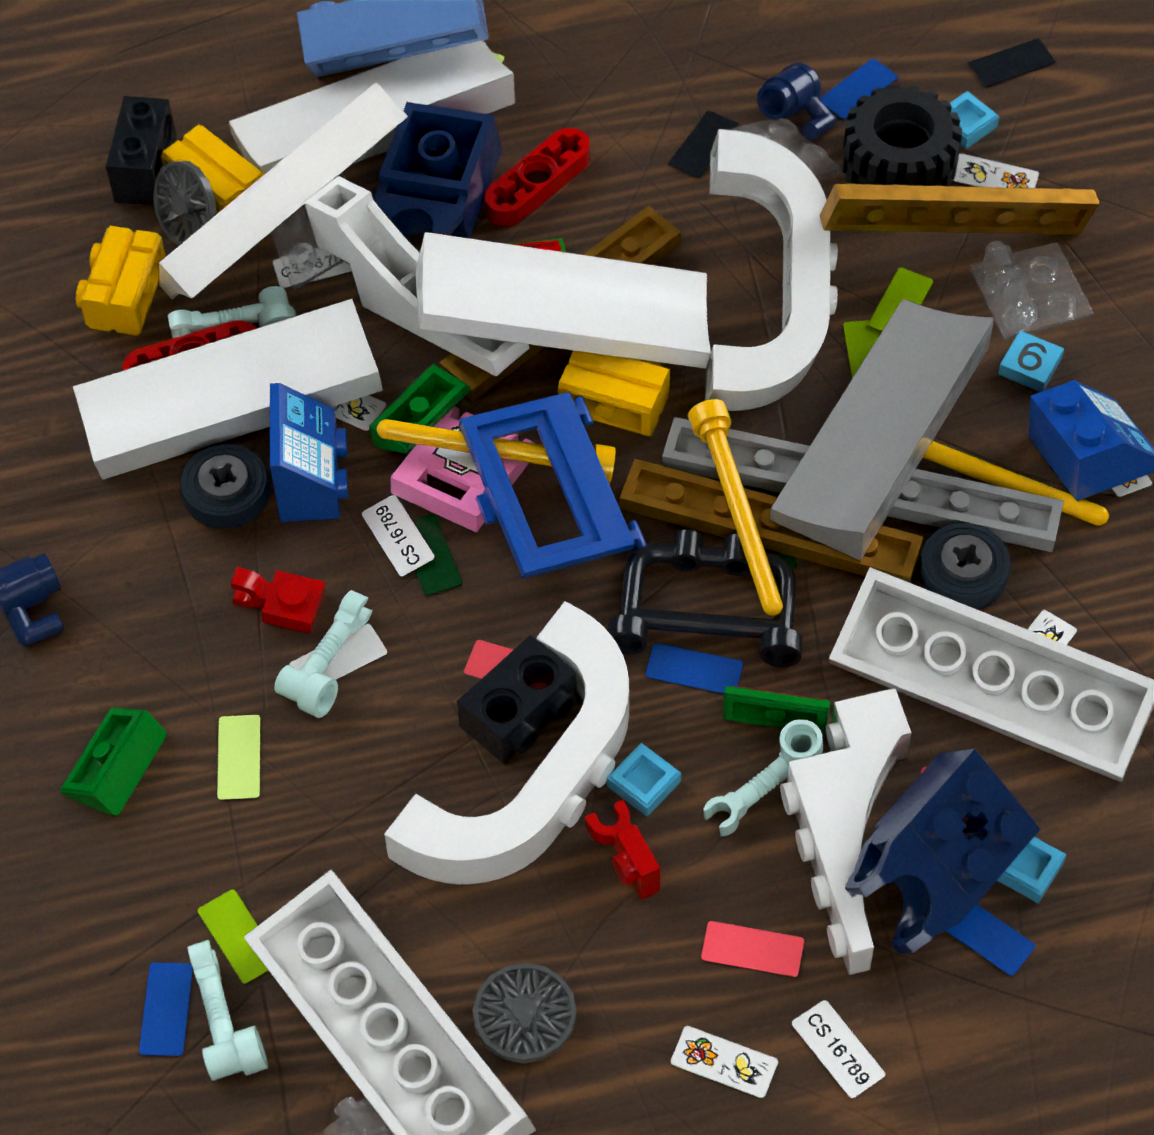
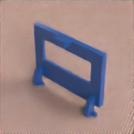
(578, 474)

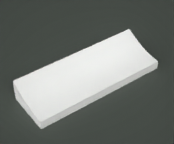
(451, 78)
(279, 193)
(562, 300)
(223, 388)
(995, 674)
(381, 1019)

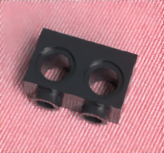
(139, 139)
(507, 693)

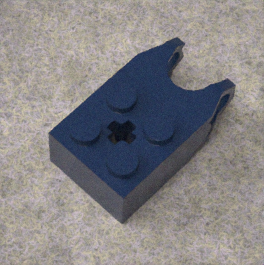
(438, 170)
(943, 845)

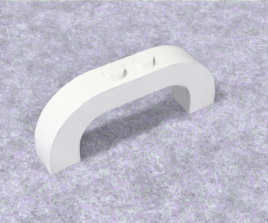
(783, 184)
(501, 843)

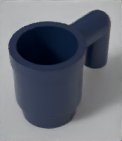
(790, 92)
(24, 586)

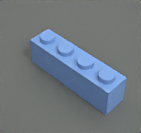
(379, 31)

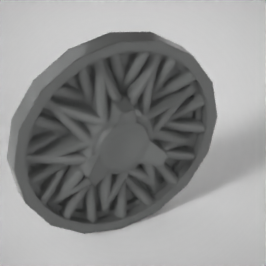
(182, 200)
(524, 1013)

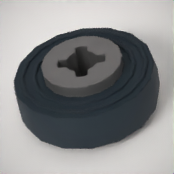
(233, 501)
(976, 582)

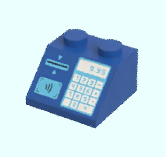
(1087, 439)
(306, 456)

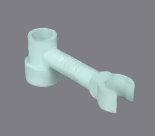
(272, 308)
(308, 685)
(794, 738)
(231, 1049)

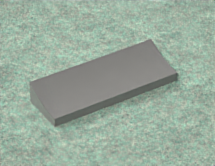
(882, 427)

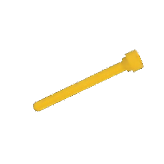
(711, 424)
(506, 448)
(1005, 478)

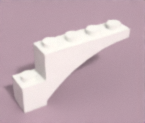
(384, 269)
(833, 804)

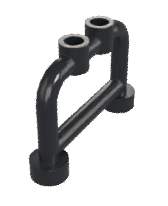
(779, 642)

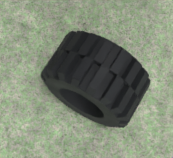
(903, 119)

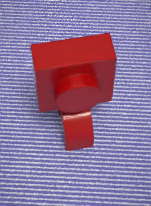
(285, 602)
(633, 857)

